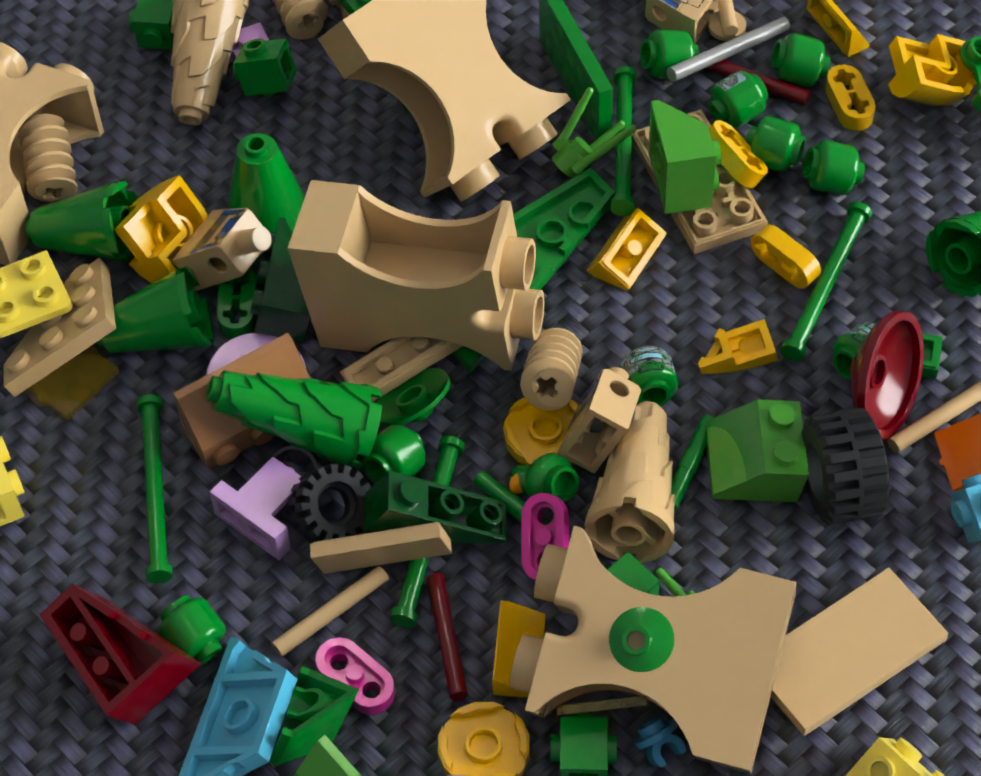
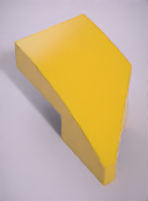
(739, 349)

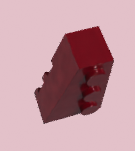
(115, 654)

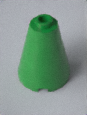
(264, 182)
(84, 223)
(956, 253)
(162, 317)

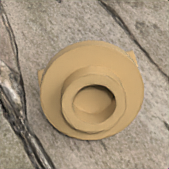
(726, 23)

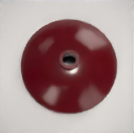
(888, 371)

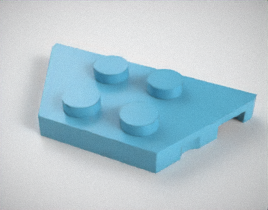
(240, 715)

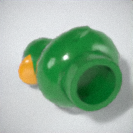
(546, 474)

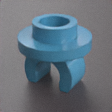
(654, 735)

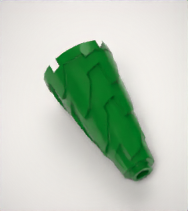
(306, 412)

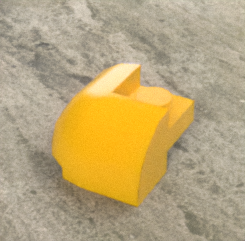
(930, 71)
(160, 227)

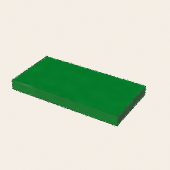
(576, 64)

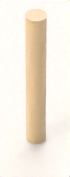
(935, 418)
(329, 611)

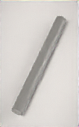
(727, 49)

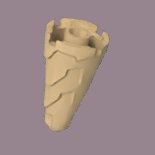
(201, 53)
(634, 497)

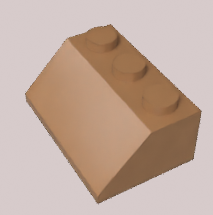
(220, 437)

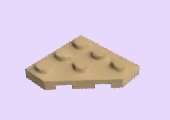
(67, 335)

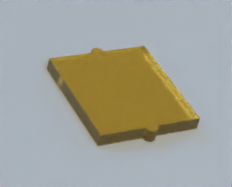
(74, 382)
(598, 706)

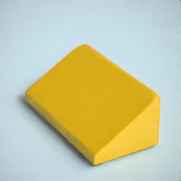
(837, 26)
(627, 250)
(512, 624)

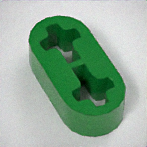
(229, 302)

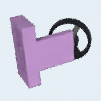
(260, 499)

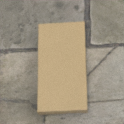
(733, 208)
(852, 650)

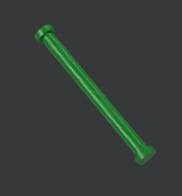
(622, 203)
(794, 348)
(159, 570)
(404, 614)

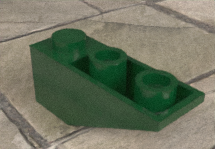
(281, 303)
(410, 501)

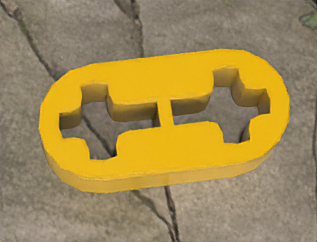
(856, 95)
(737, 155)
(785, 256)

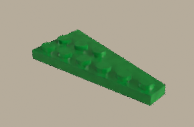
(557, 226)

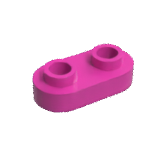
(536, 534)
(360, 673)

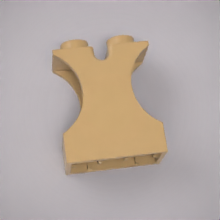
(450, 80)
(42, 90)
(396, 274)
(719, 663)

